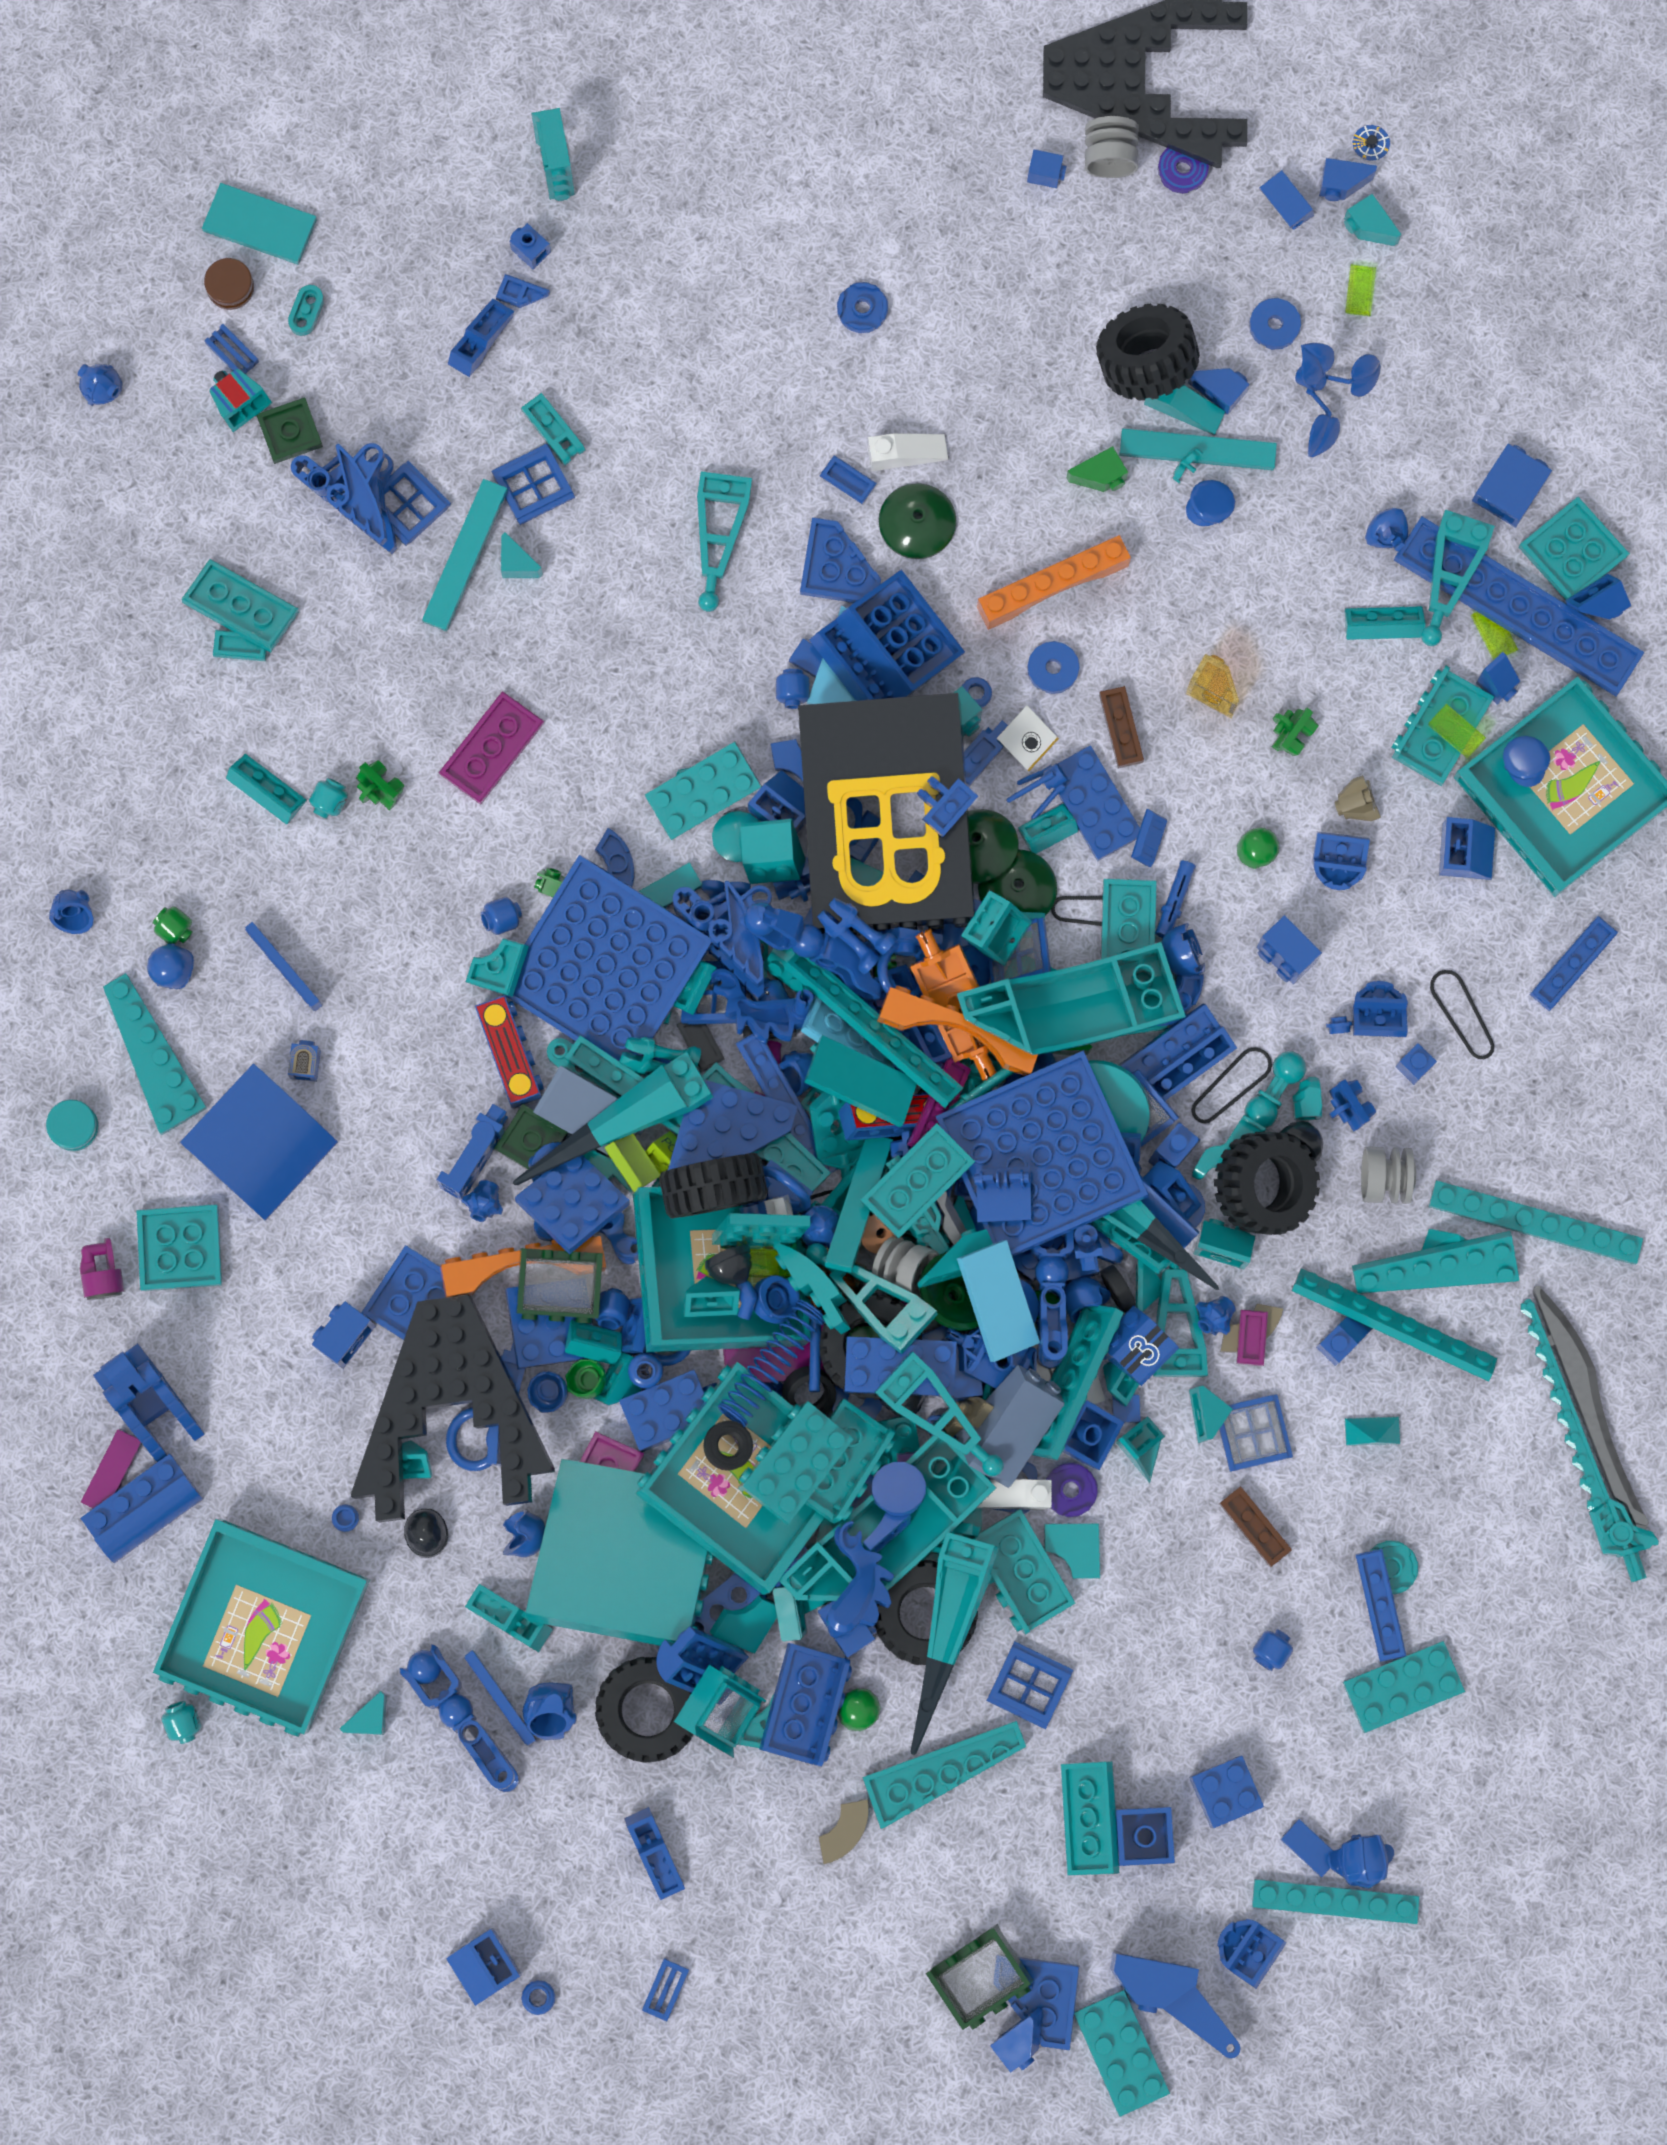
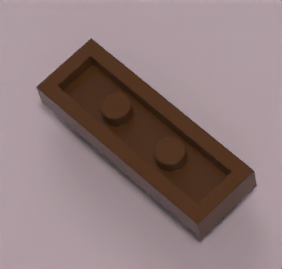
(1121, 727)
(1255, 1526)

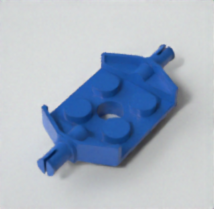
(976, 1362)

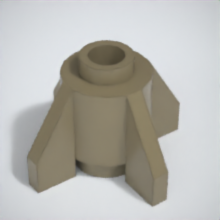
(1357, 801)

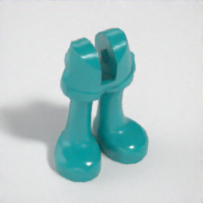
(650, 1050)

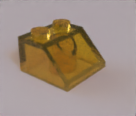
(1214, 686)

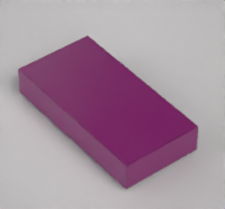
(1252, 1337)

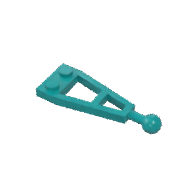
(727, 490)
(1464, 532)
(906, 1324)
(1184, 1361)
(903, 1383)

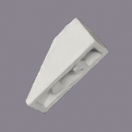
(905, 450)
(1021, 1495)

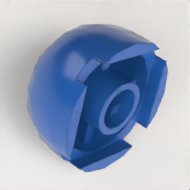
(1183, 951)

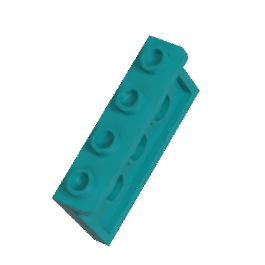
(1422, 746)
(860, 1459)
(795, 1461)
(1024, 1573)

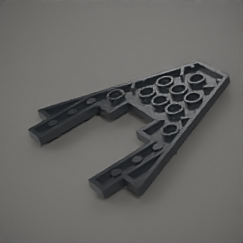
(1104, 75)
(442, 1364)

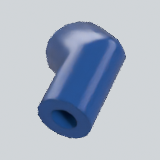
(747, 1298)

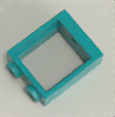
(995, 938)

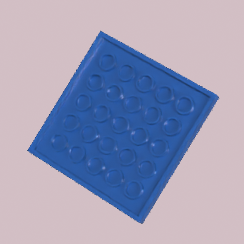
(606, 961)
(1065, 1135)

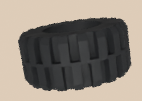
(1153, 372)
(713, 1185)
(1295, 1190)
(834, 1344)
(889, 1624)
(611, 1722)

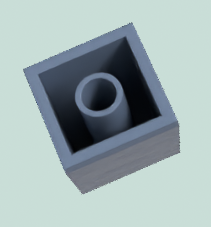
(573, 1101)
(1020, 1418)

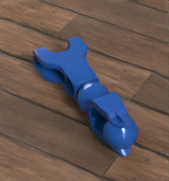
(787, 930)
(1052, 1326)
(457, 1713)

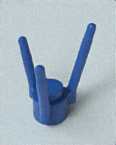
(1051, 776)

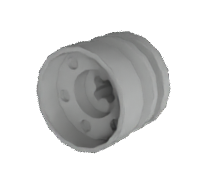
(1111, 147)
(1387, 1175)
(902, 1263)

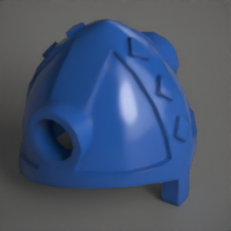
(99, 383)
(71, 912)
(795, 1068)
(822, 1226)

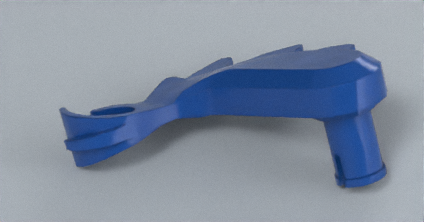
(762, 1016)
(614, 1232)
(866, 1590)

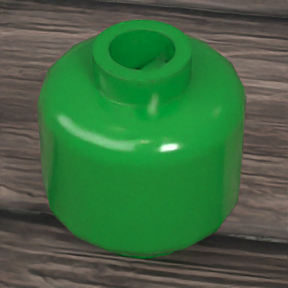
(172, 925)

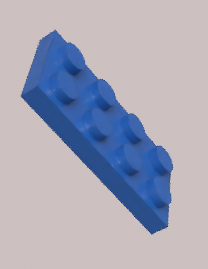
(1096, 804)
(873, 1360)

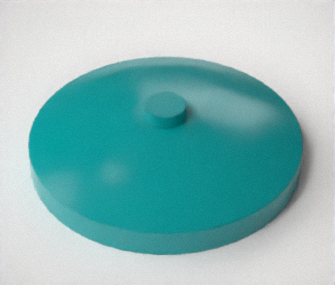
(1124, 1096)

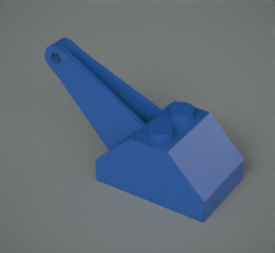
(1174, 1989)

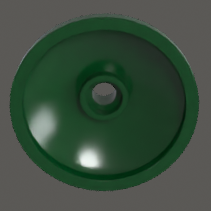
(913, 536)
(997, 847)
(1038, 881)
(955, 1313)

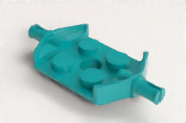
(832, 1147)

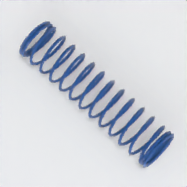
(730, 1412)

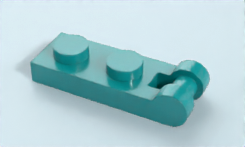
(552, 428)

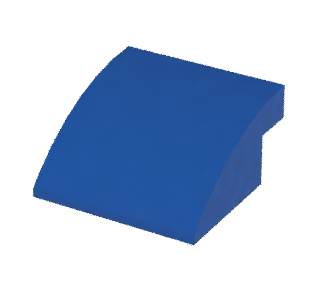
(887, 642)
(259, 1142)

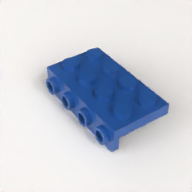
(806, 1705)

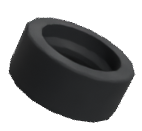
(801, 1376)

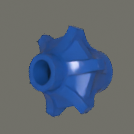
(483, 1201)
(1216, 1315)

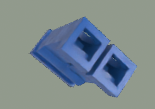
(476, 1154)

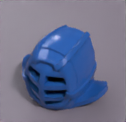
(549, 1710)
(1362, 1860)

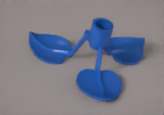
(1317, 360)

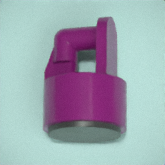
(100, 1283)

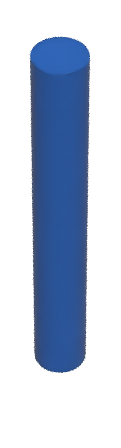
(815, 1357)

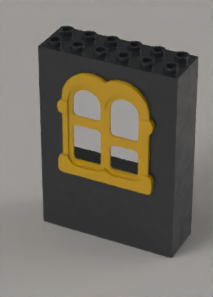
(882, 752)

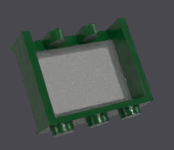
(559, 1285)
(980, 1978)

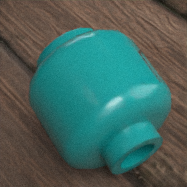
(328, 798)
(181, 1722)

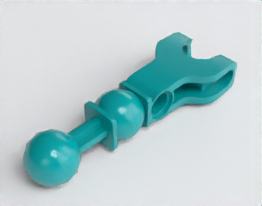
(1260, 1110)

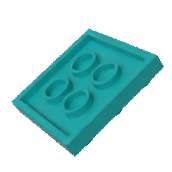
(1573, 549)
(760, 1230)
(179, 1247)

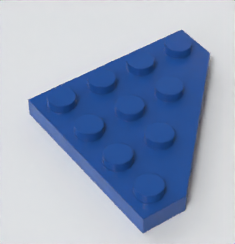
(730, 1125)

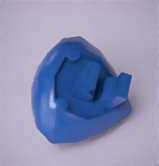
(1388, 529)

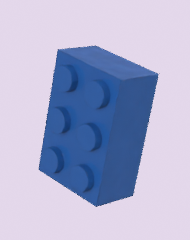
(662, 1409)

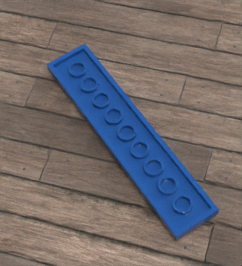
(1526, 610)

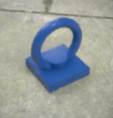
(904, 946)
(782, 1183)
(634, 1336)
(492, 1440)

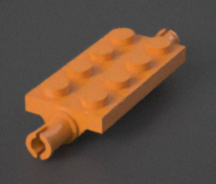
(941, 978)

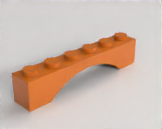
(1081, 568)
(907, 1011)
(468, 1275)

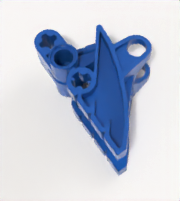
(363, 487)
(738, 947)
(142, 1395)

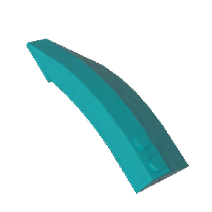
(1078, 1002)
(951, 1496)

